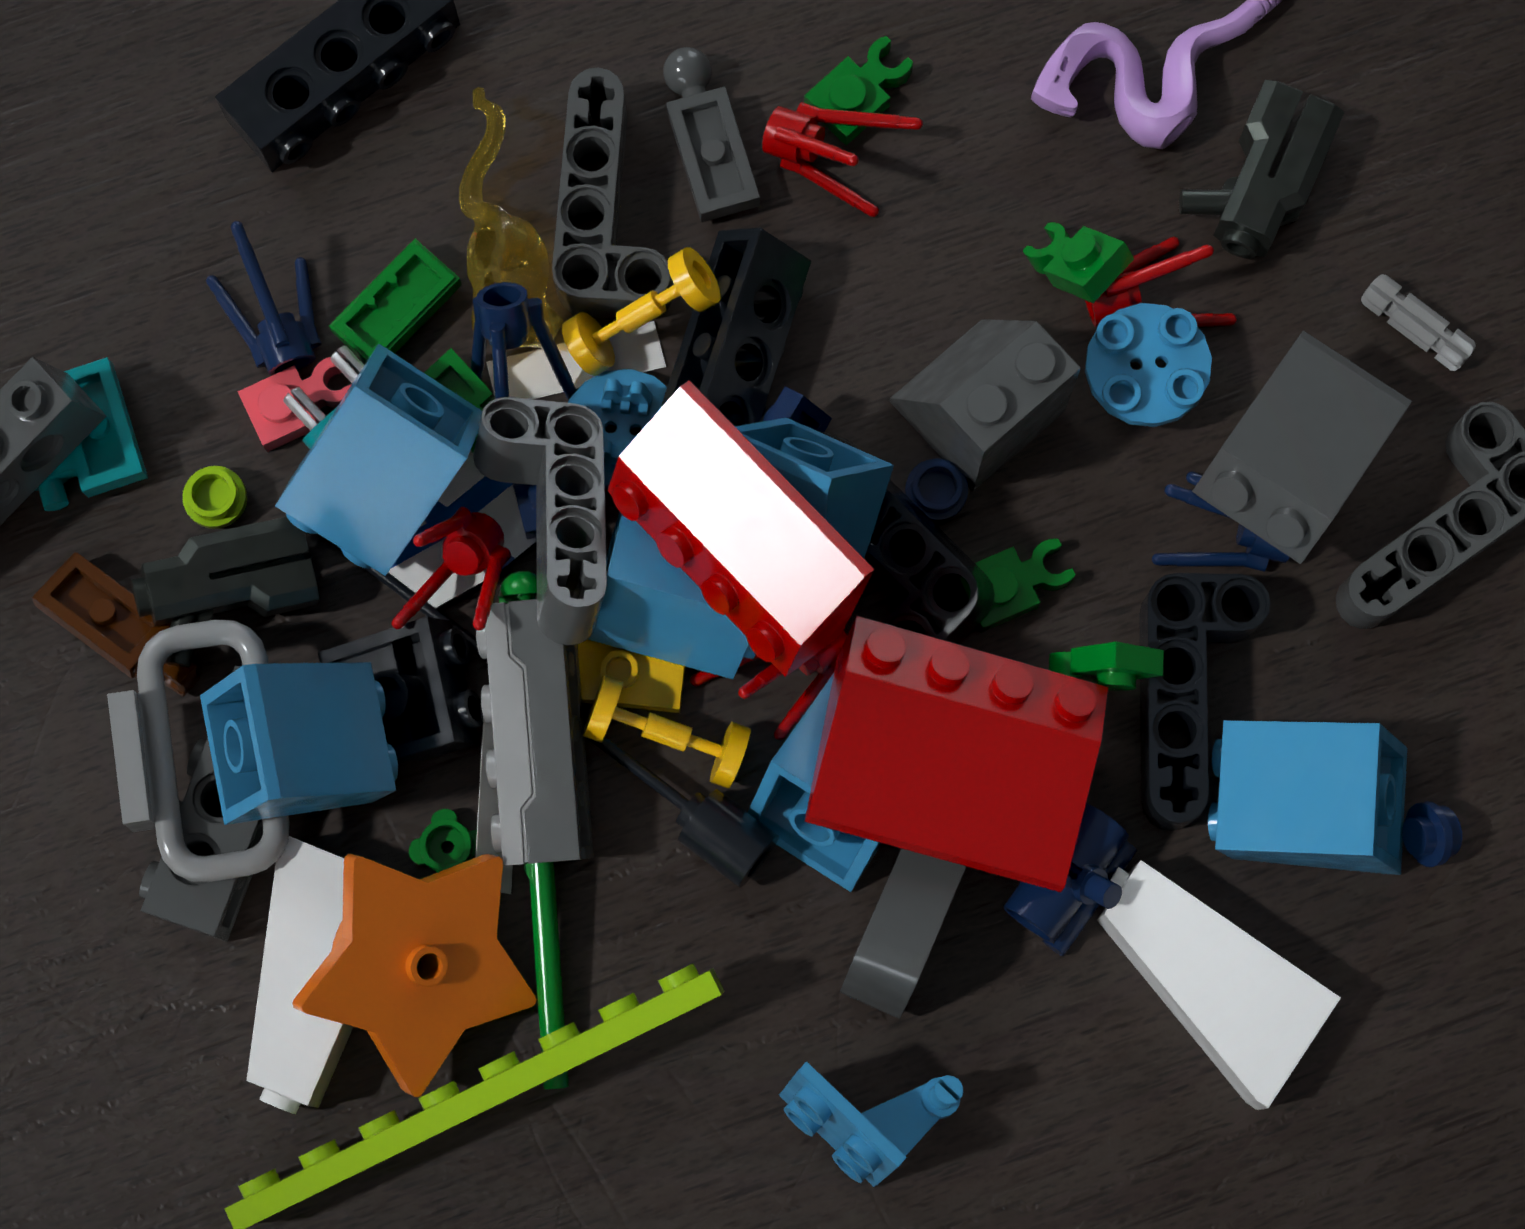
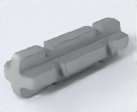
(1418, 322)

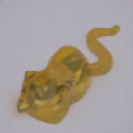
(501, 244)

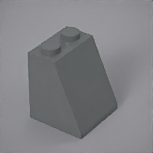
(989, 395)
(1302, 447)

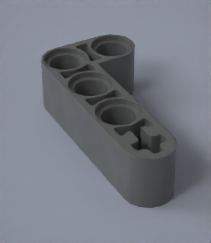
(598, 194)
(563, 455)
(1441, 531)
(902, 931)

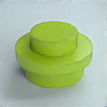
(214, 497)

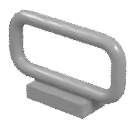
(147, 761)

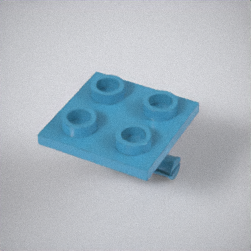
(872, 1141)

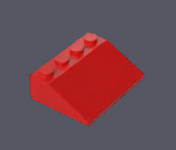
(957, 754)

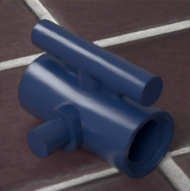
(1064, 914)

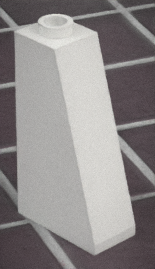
(1223, 985)
(292, 1050)

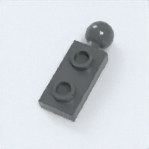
(708, 138)

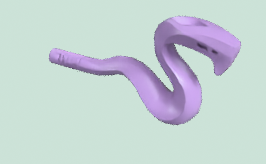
(1144, 121)

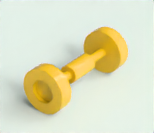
(590, 342)
(668, 732)

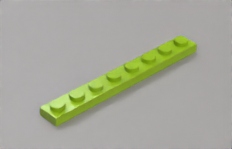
(449, 1107)

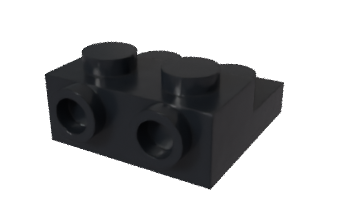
(422, 686)

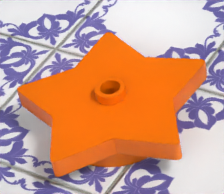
(373, 962)

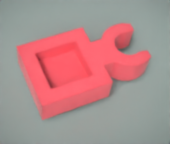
(269, 413)

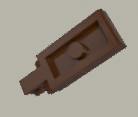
(105, 619)

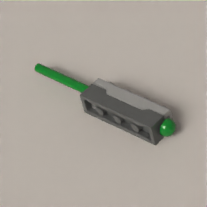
(536, 769)

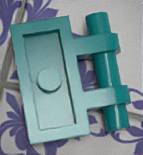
(109, 453)

